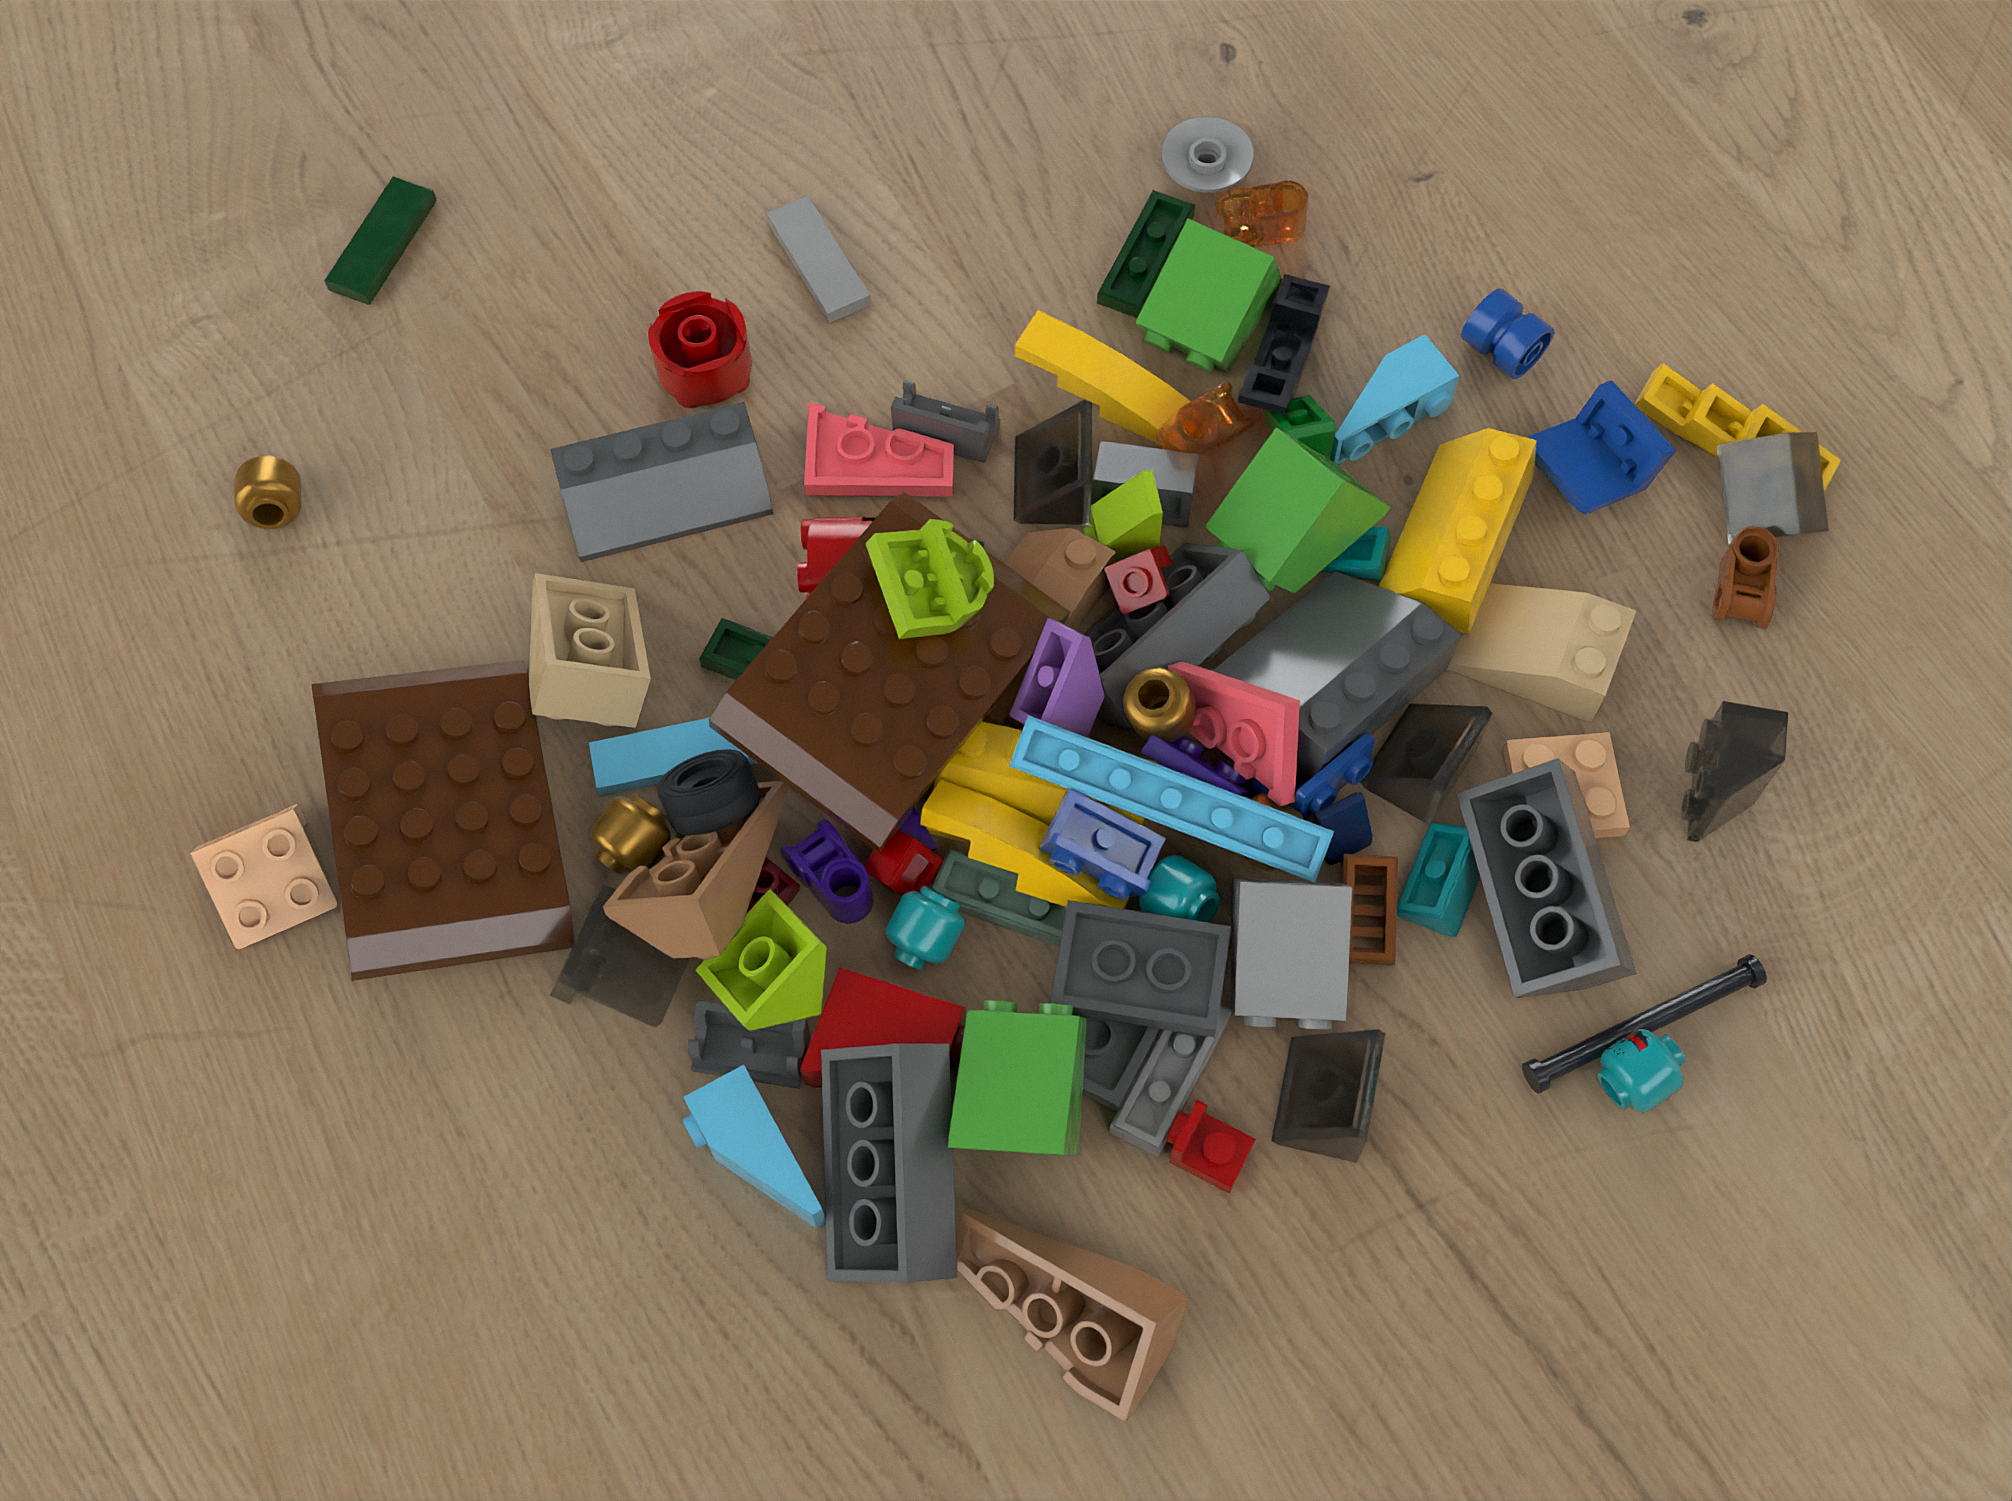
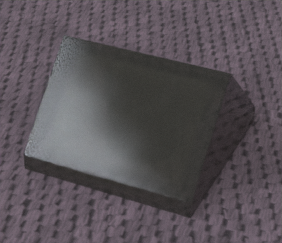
(1055, 469)
(1773, 484)
(1426, 756)
(1329, 1093)

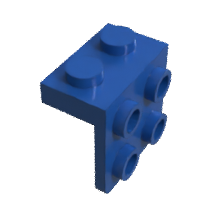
(1602, 452)

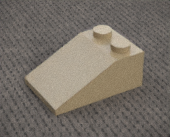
(1545, 646)
(586, 652)

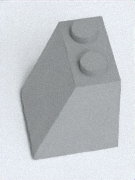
(1290, 951)

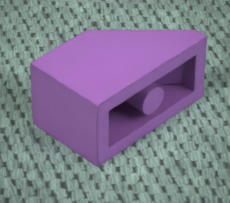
(1061, 681)

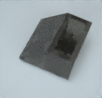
(1731, 764)

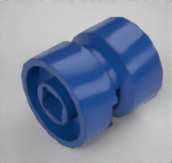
(1513, 338)

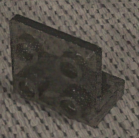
(619, 968)

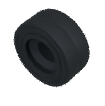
(708, 792)

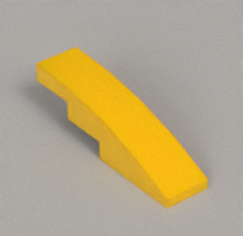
(1100, 374)
(1713, 415)
(1010, 842)

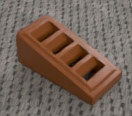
(1378, 866)

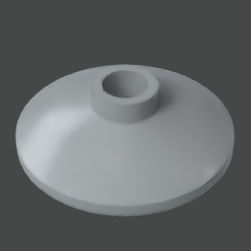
(1207, 154)

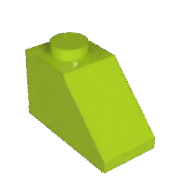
(1128, 517)

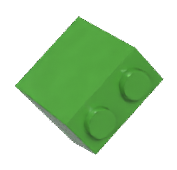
(1208, 297)
(1293, 512)
(1020, 1080)

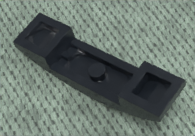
(1285, 345)

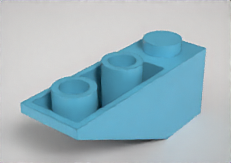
(1402, 391)

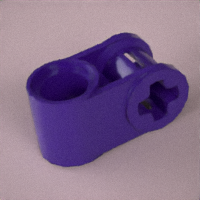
(825, 866)

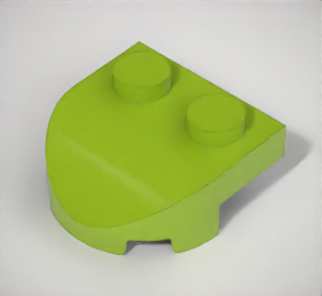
(930, 578)

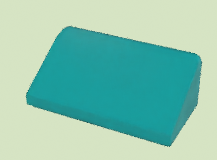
(1440, 880)

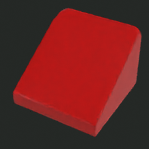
(903, 864)

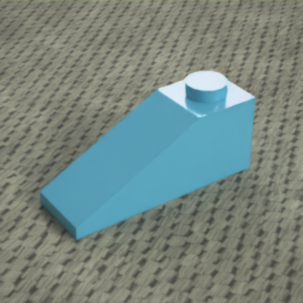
(747, 1141)

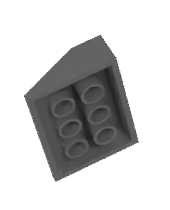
(1348, 658)

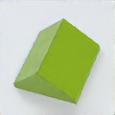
(769, 967)

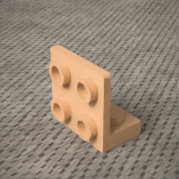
(264, 877)

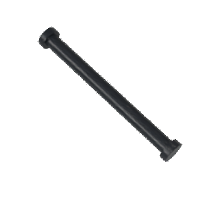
(1746, 973)

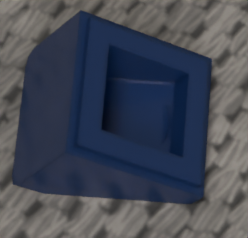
(1350, 826)

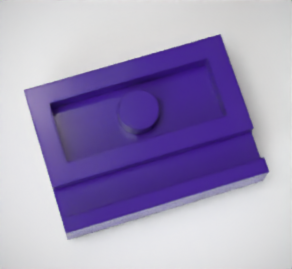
(1184, 758)

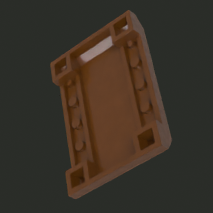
(871, 716)
(441, 819)

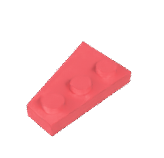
(867, 460)
(1248, 725)

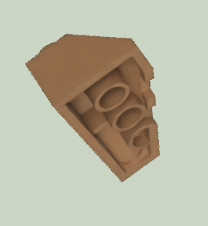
(1069, 571)
(702, 886)
(1087, 1311)

